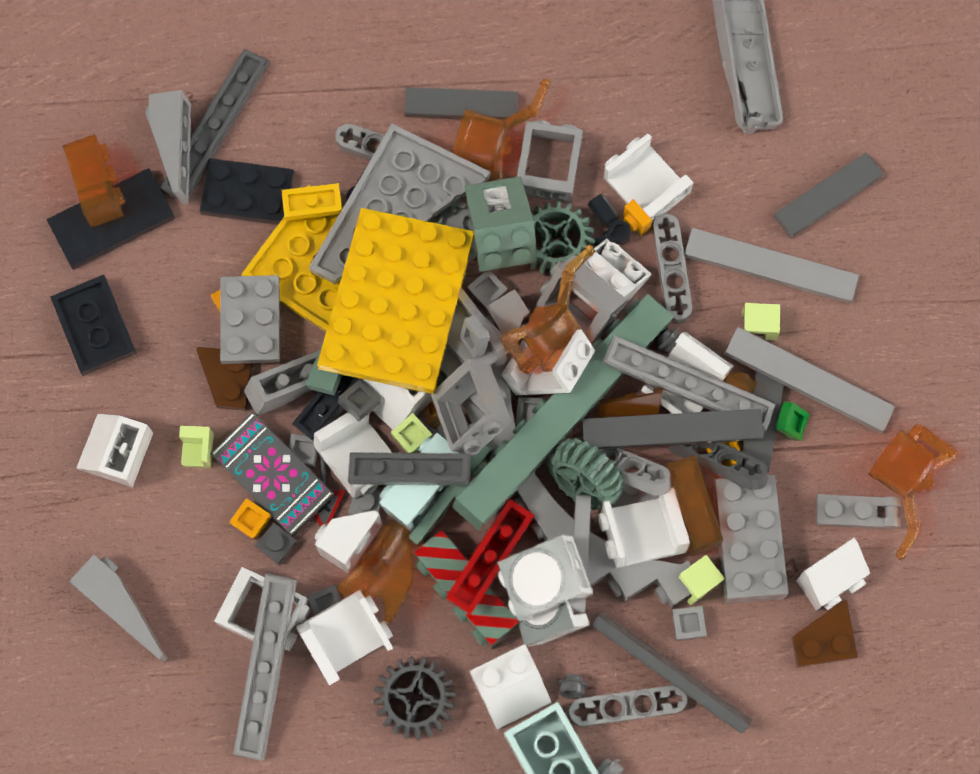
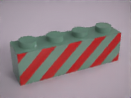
(444, 564)

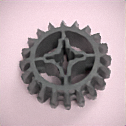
(420, 671)

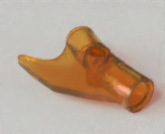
(384, 570)

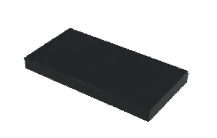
(143, 211)

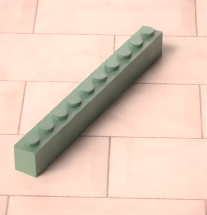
(554, 418)

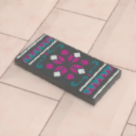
(272, 474)

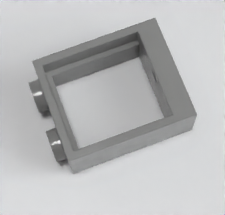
(544, 187)
(594, 290)
(448, 399)

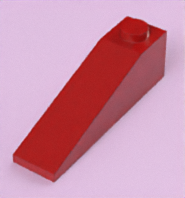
(492, 548)

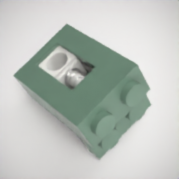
(501, 223)

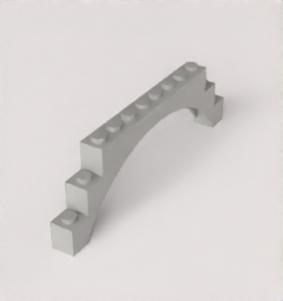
(549, 517)

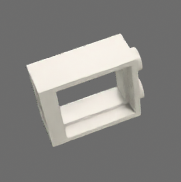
(236, 598)

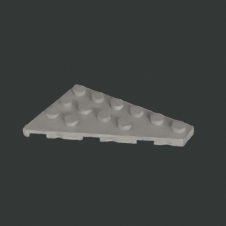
(401, 179)

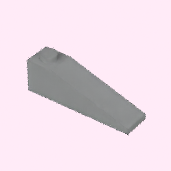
(171, 124)
(280, 384)
(108, 591)

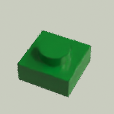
(792, 421)

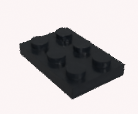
(245, 191)
(93, 325)

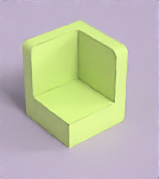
(762, 319)
(411, 434)
(196, 446)
(701, 578)

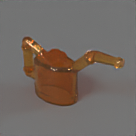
(485, 138)
(548, 326)
(908, 469)

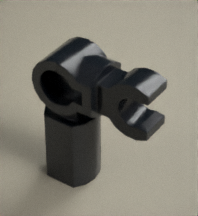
(619, 231)

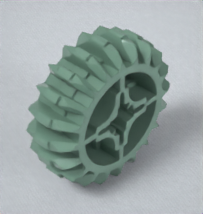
(568, 221)
(585, 471)

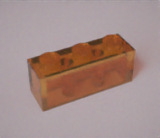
(94, 180)
(695, 505)

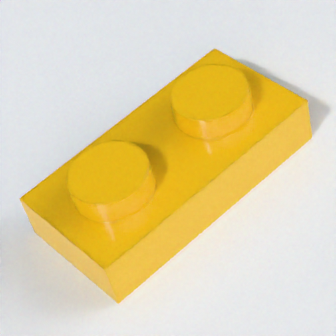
(312, 202)

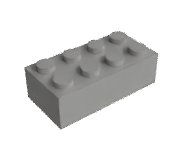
(752, 542)

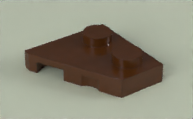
(225, 380)
(631, 405)
(826, 639)

